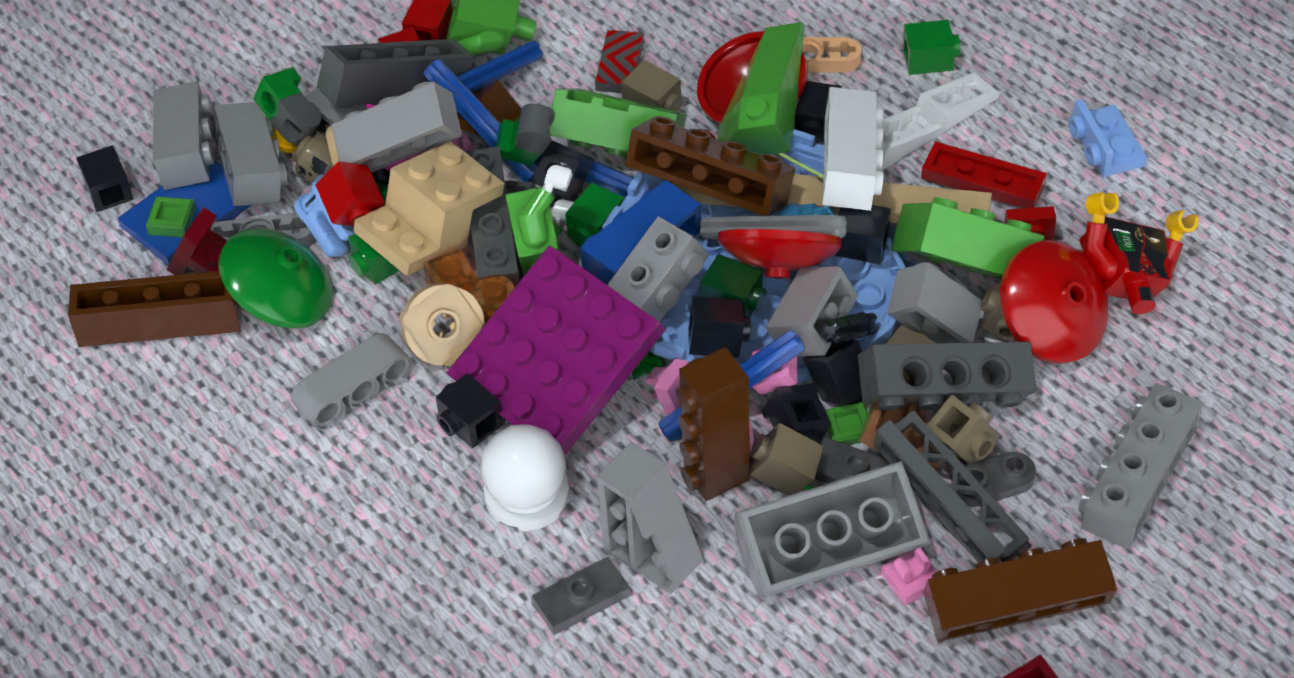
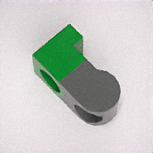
(287, 106)
(527, 136)

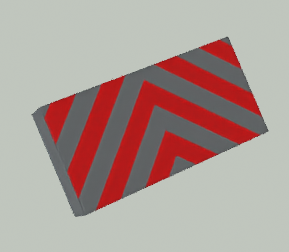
(618, 59)

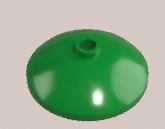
(275, 278)

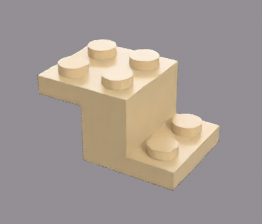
(428, 207)

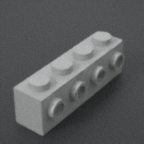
(659, 268)
(1140, 466)

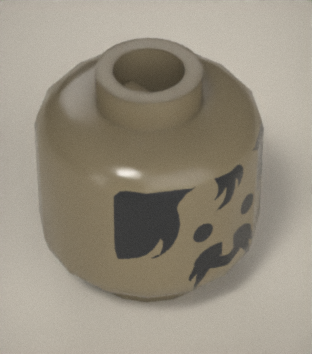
(312, 158)

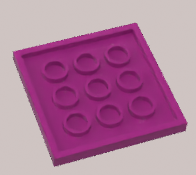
(558, 348)

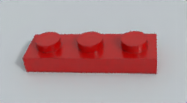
(982, 173)

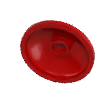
(725, 70)
(779, 249)
(1039, 302)

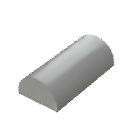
(830, 530)

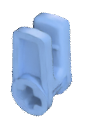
(329, 236)

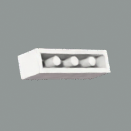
(852, 149)

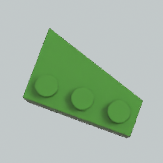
(602, 119)
(961, 237)

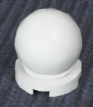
(524, 477)

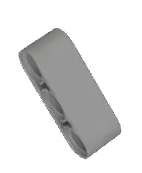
(350, 380)

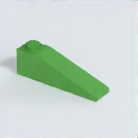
(766, 97)

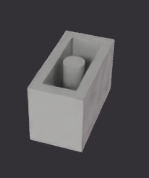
(809, 302)
(934, 304)

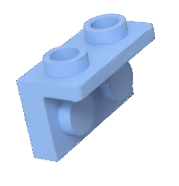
(1106, 139)

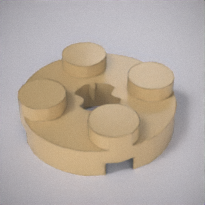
(418, 323)

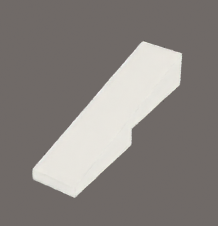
(934, 114)

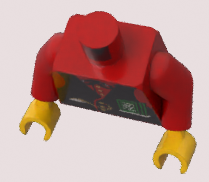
(1132, 257)

